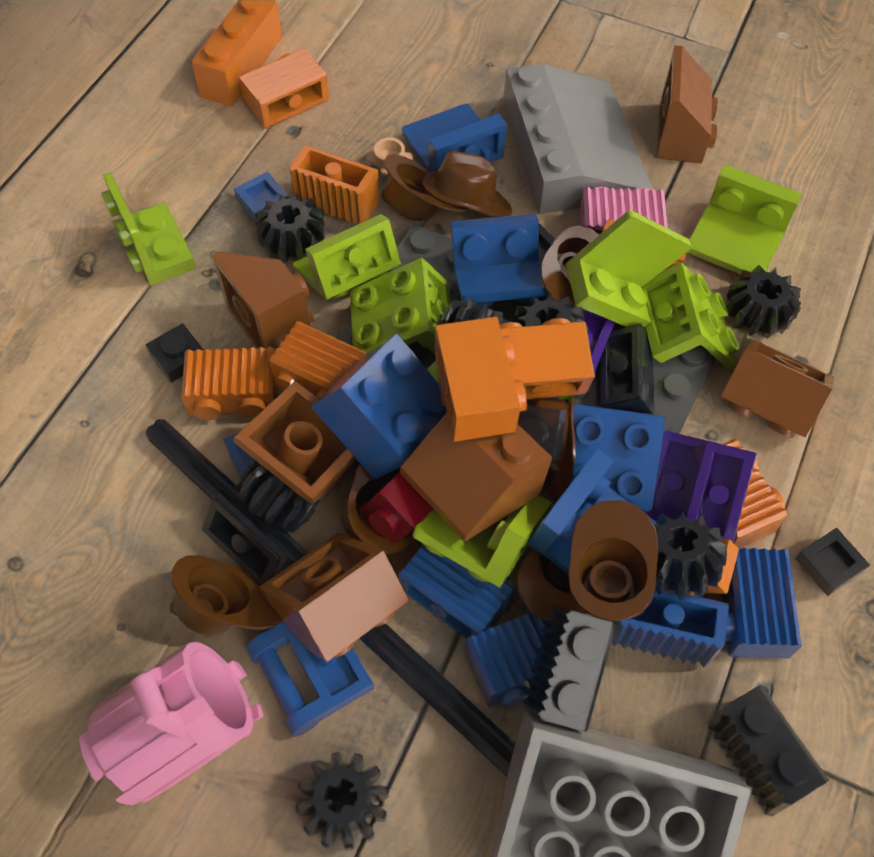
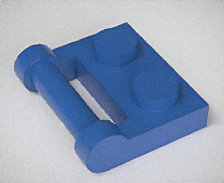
(335, 681)

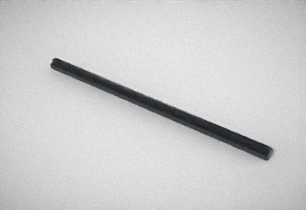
(381, 640)

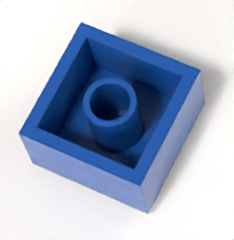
(383, 407)

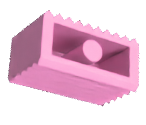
(605, 203)

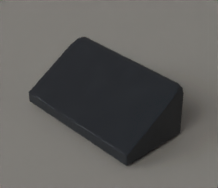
(627, 371)
(243, 541)

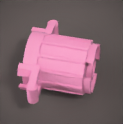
(168, 723)

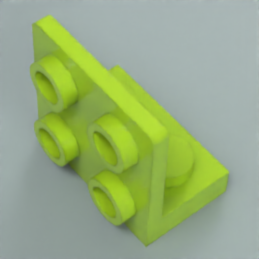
(743, 221)
(152, 233)
(350, 258)
(618, 263)
(399, 303)
(687, 316)
(491, 553)

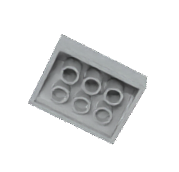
(569, 135)
(614, 798)

